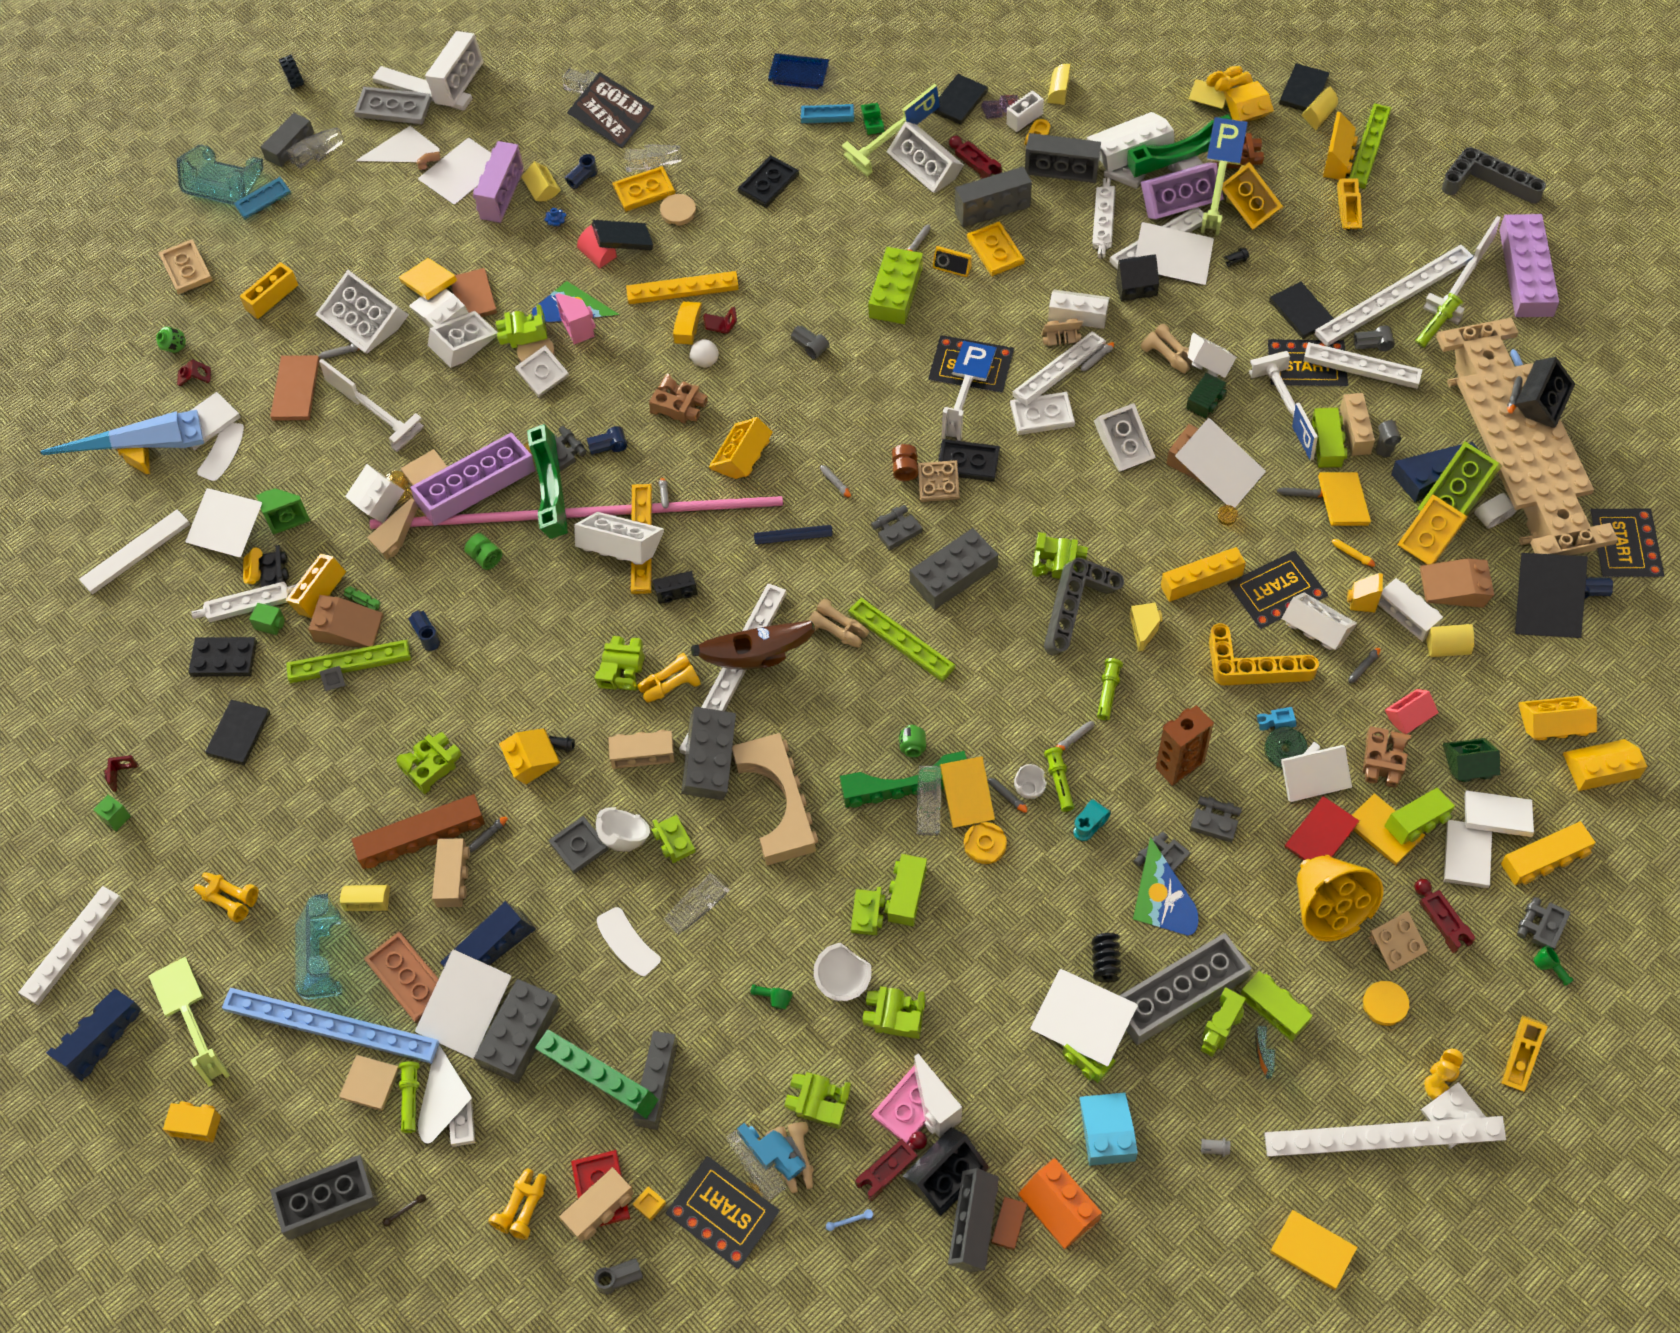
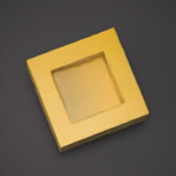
(649, 1203)

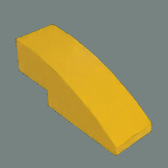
(1349, 203)
(687, 323)

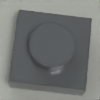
(332, 678)

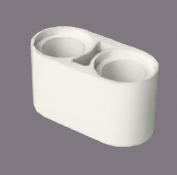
(1495, 510)

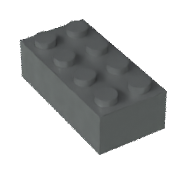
(1062, 157)
(993, 196)
(953, 568)
(708, 753)
(517, 1031)
(324, 1197)

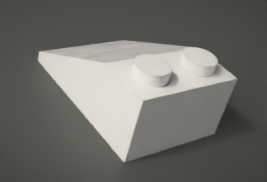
(439, 308)
(460, 338)
(1124, 437)
(374, 494)
(938, 1104)

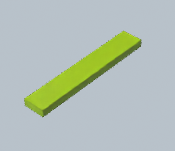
(1370, 144)
(901, 639)
(349, 660)

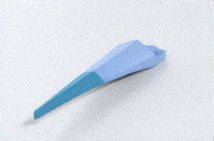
(165, 431)

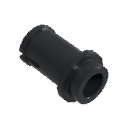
(1238, 256)
(563, 743)

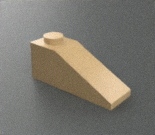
(391, 534)

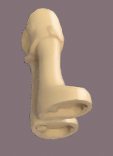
(1155, 341)
(846, 635)
(797, 1132)

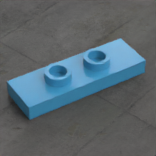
(827, 113)
(262, 198)

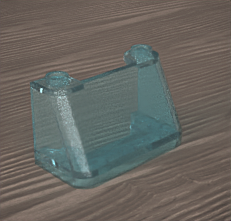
(206, 178)
(311, 970)

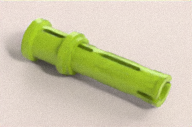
(1444, 312)
(1110, 681)
(1058, 772)
(408, 1086)

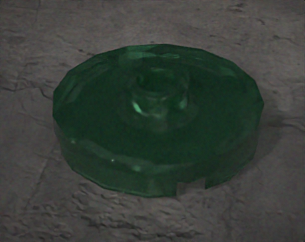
(1284, 737)

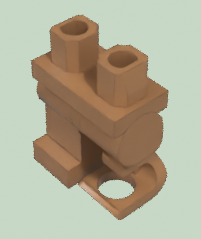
(680, 401)
(1381, 762)

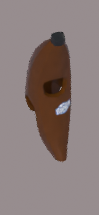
(754, 647)

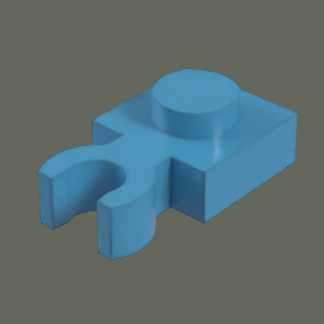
(1278, 718)

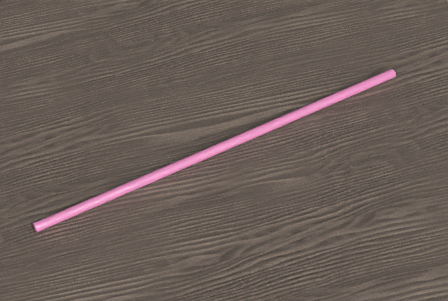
(588, 511)

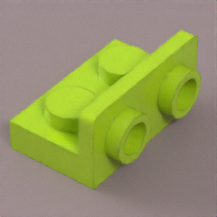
(673, 838)
(866, 911)
(1090, 1068)

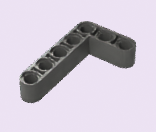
(1494, 172)
(1072, 599)

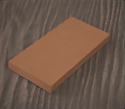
(295, 388)
(403, 974)

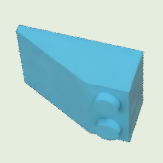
(1108, 1129)

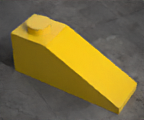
(1524, 1053)

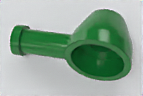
(1548, 959)
(779, 997)

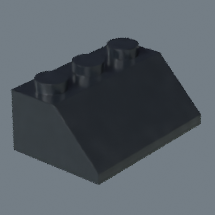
(1545, 392)
(939, 1171)

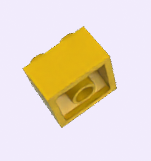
(1248, 102)
(529, 754)

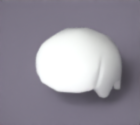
(704, 353)
(1030, 781)

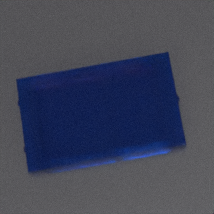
(798, 71)

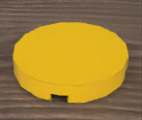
(985, 843)
(1386, 1003)

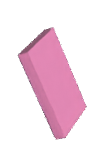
(902, 1109)

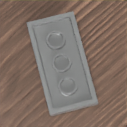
(393, 105)

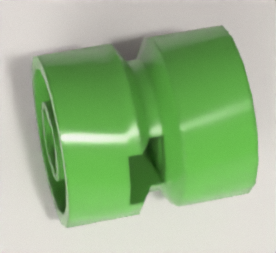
(483, 551)

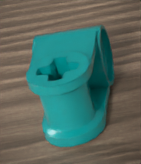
(1090, 820)

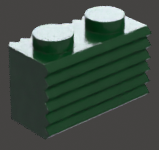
(1206, 395)

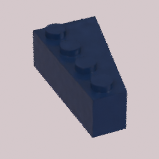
(1422, 471)
(495, 935)
(95, 1035)

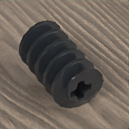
(1105, 957)

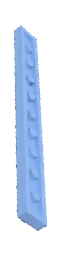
(331, 1025)

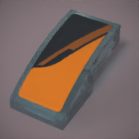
(1265, 1056)

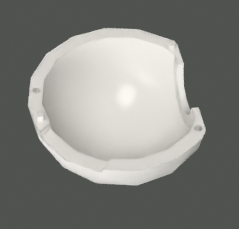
(621, 829)
(841, 973)

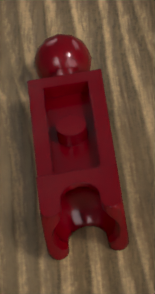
(975, 157)
(1443, 916)
(891, 1164)

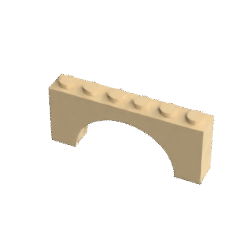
(793, 834)

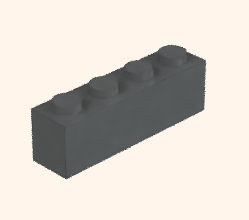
(657, 1075)
(973, 1220)

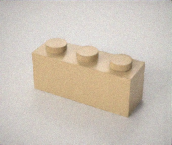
(1357, 424)
(641, 749)
(450, 873)
(597, 1205)

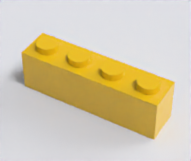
(1202, 574)
(1548, 853)

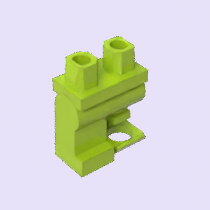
(521, 329)
(1059, 551)
(619, 658)
(434, 758)
(888, 1012)
(1219, 1028)
(811, 1099)

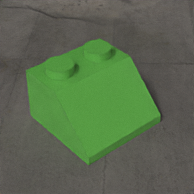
(282, 510)

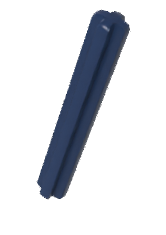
(793, 534)

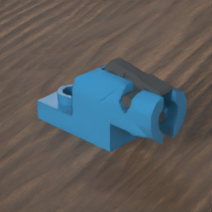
(774, 1149)

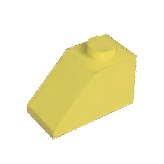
(1145, 623)

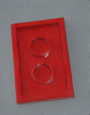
(1322, 831)
(590, 1170)

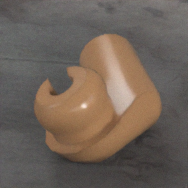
(427, 157)

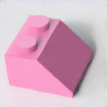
(576, 318)

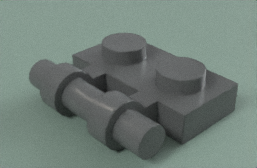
(565, 455)
(901, 531)
(1213, 824)
(1173, 852)
(1550, 926)

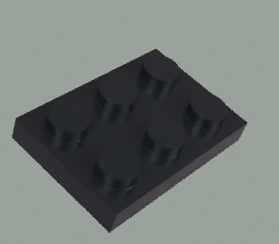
(222, 656)

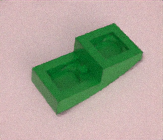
(872, 118)

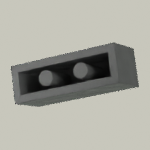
(288, 134)

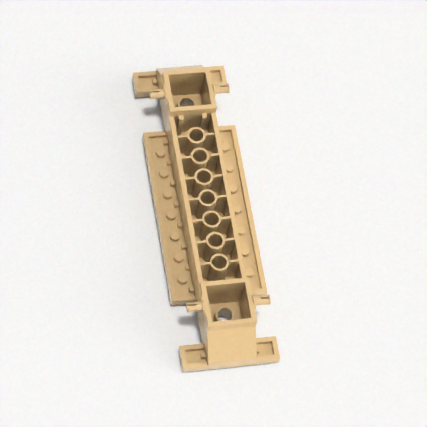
(1536, 460)

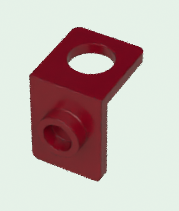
(720, 324)
(191, 370)
(113, 767)

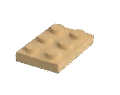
(185, 266)

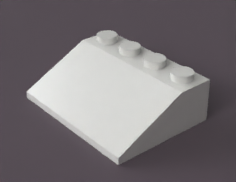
(1116, 141)
(361, 313)

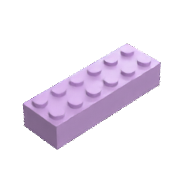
(1529, 265)
(472, 479)

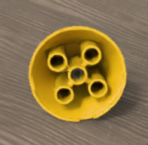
(1336, 897)

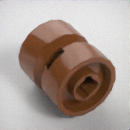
(904, 462)

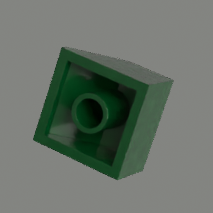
(1472, 759)

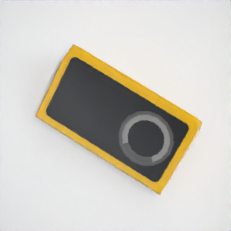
(952, 261)

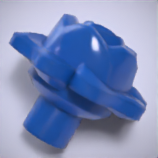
(555, 217)

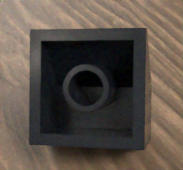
(1137, 277)

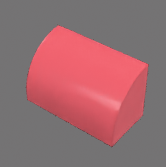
(589, 247)
(1412, 710)

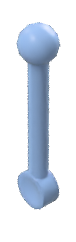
(868, 1214)

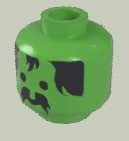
(170, 339)
(912, 741)

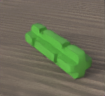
(362, 598)

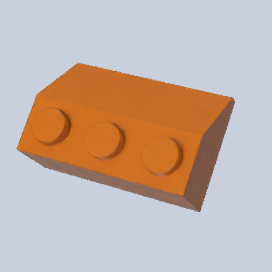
(1060, 1204)

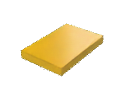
(643, 188)
(995, 248)
(428, 279)
(1344, 499)
(1432, 530)
(967, 792)
(1371, 828)
(1313, 1249)

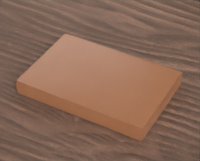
(475, 292)

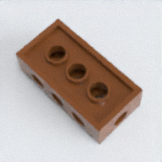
(1184, 744)

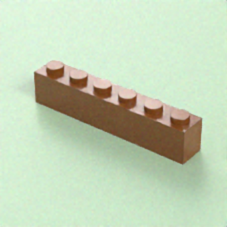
(418, 832)

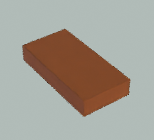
(1009, 1223)

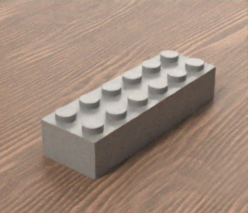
(1185, 987)

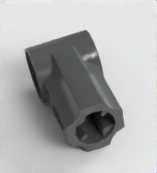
(1380, 338)
(813, 344)
(1388, 438)
(621, 1276)

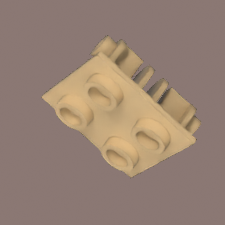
(1055, 328)
(1398, 941)

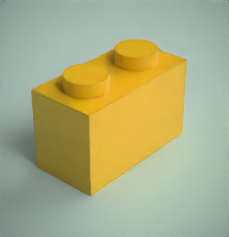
(192, 1121)

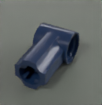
(585, 169)
(612, 440)
(1598, 586)
(424, 630)

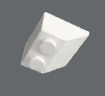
(1210, 355)

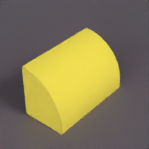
(1059, 84)
(1207, 95)
(1321, 108)
(540, 182)
(1450, 640)
(365, 897)

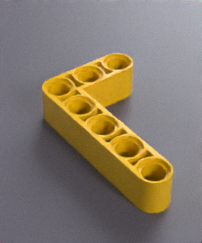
(1255, 665)

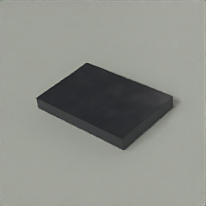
(1303, 87)
(960, 98)
(768, 181)
(622, 235)
(1301, 309)
(973, 459)
(237, 732)

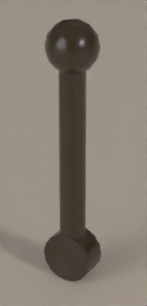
(387, 1220)

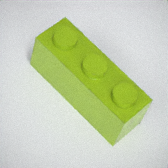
(1330, 440)
(1420, 816)
(906, 890)
(1276, 1005)

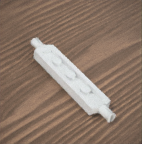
(1104, 217)
(244, 602)

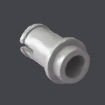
(1215, 1147)

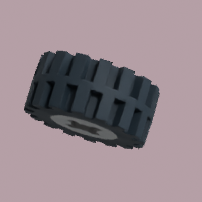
(291, 71)

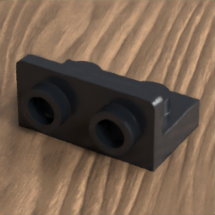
(273, 567)
(675, 587)

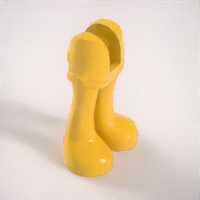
(1231, 77)
(655, 690)
(236, 911)
(1444, 1070)
(504, 1221)

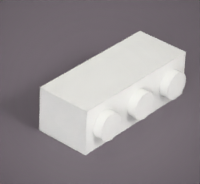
(1409, 609)

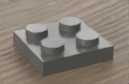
(578, 845)

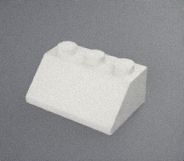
(1081, 306)
(1318, 621)

